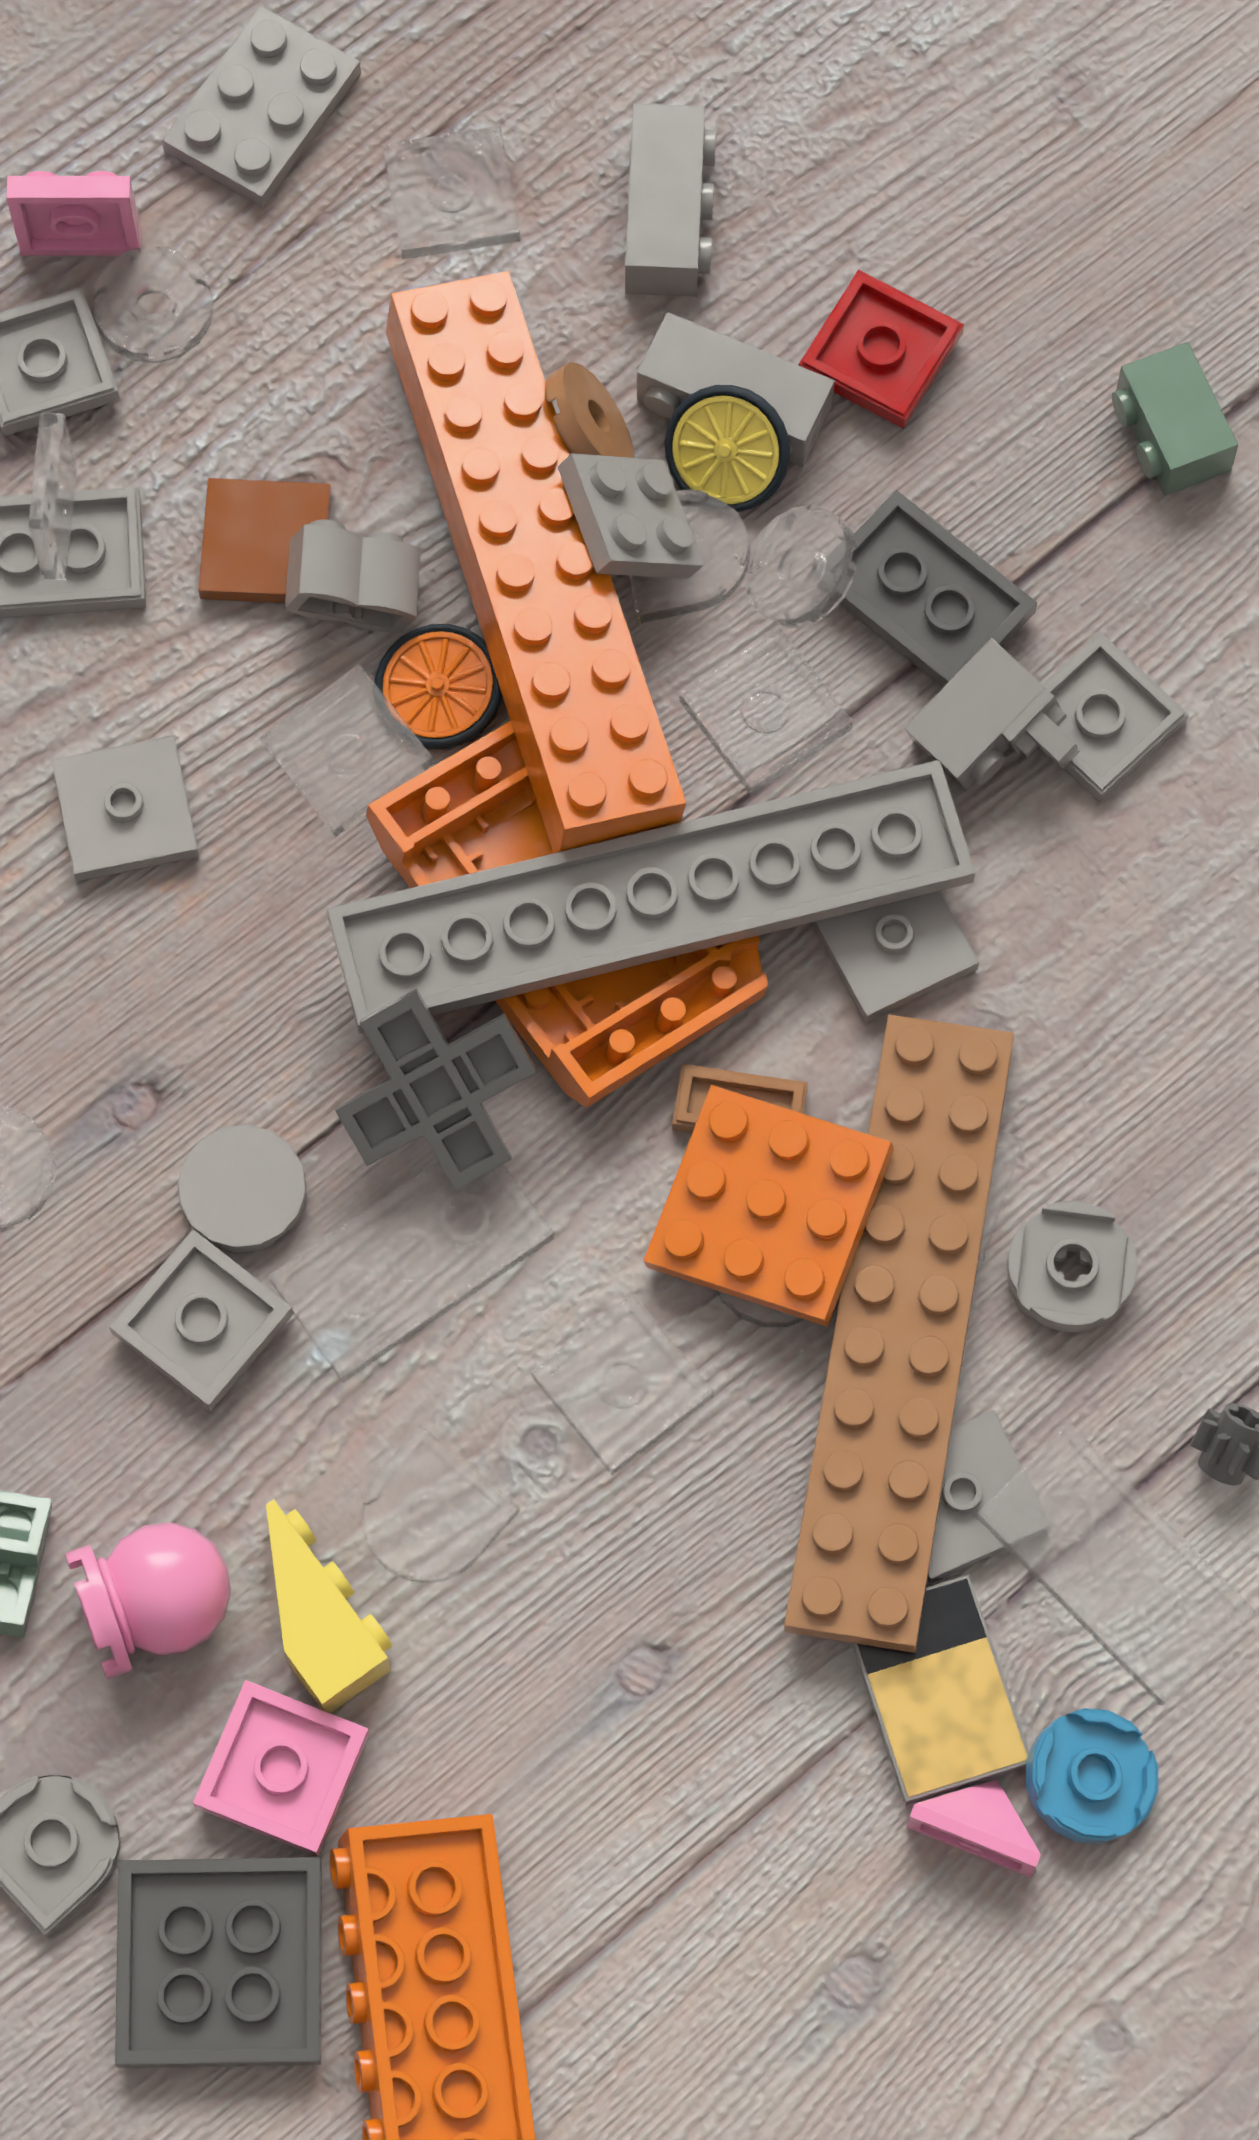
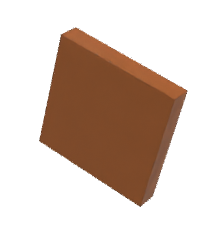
(250, 535)

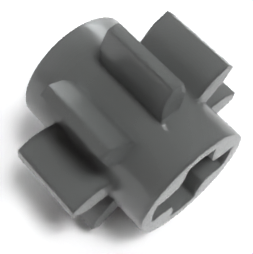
(1229, 1444)

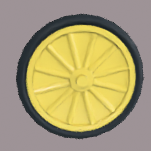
(728, 446)

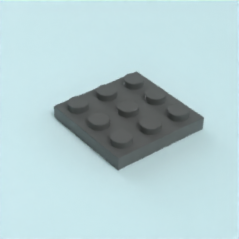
(219, 1962)

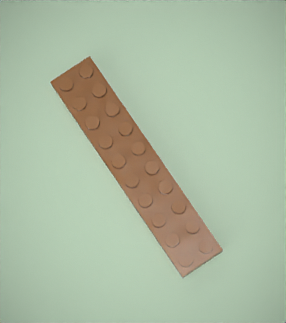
(901, 1339)

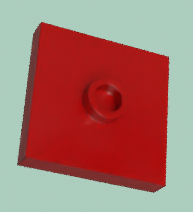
(882, 348)

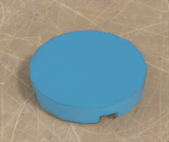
(1091, 1776)

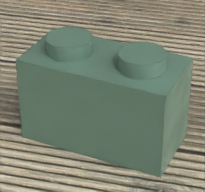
(1174, 419)

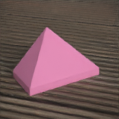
(979, 1823)

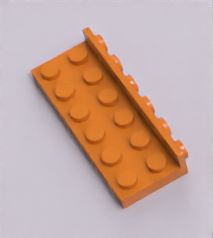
(432, 1981)

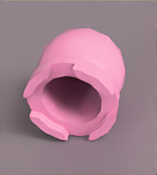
(153, 1593)

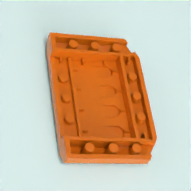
(587, 1032)

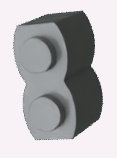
(352, 577)

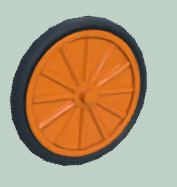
(441, 684)

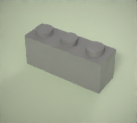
(668, 200)
(694, 357)

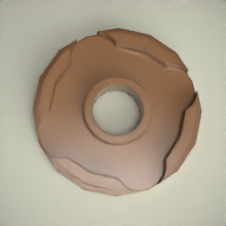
(588, 414)

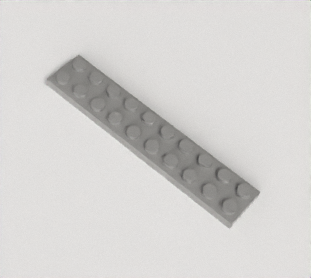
(654, 893)

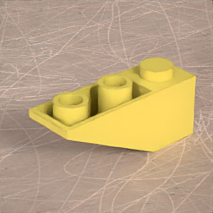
(321, 1633)

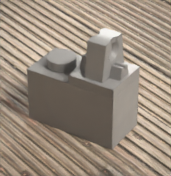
(984, 712)

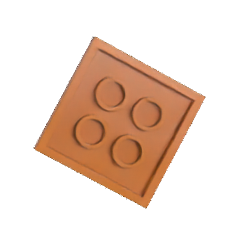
(769, 1205)

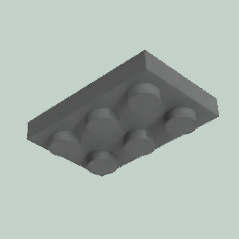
(929, 591)

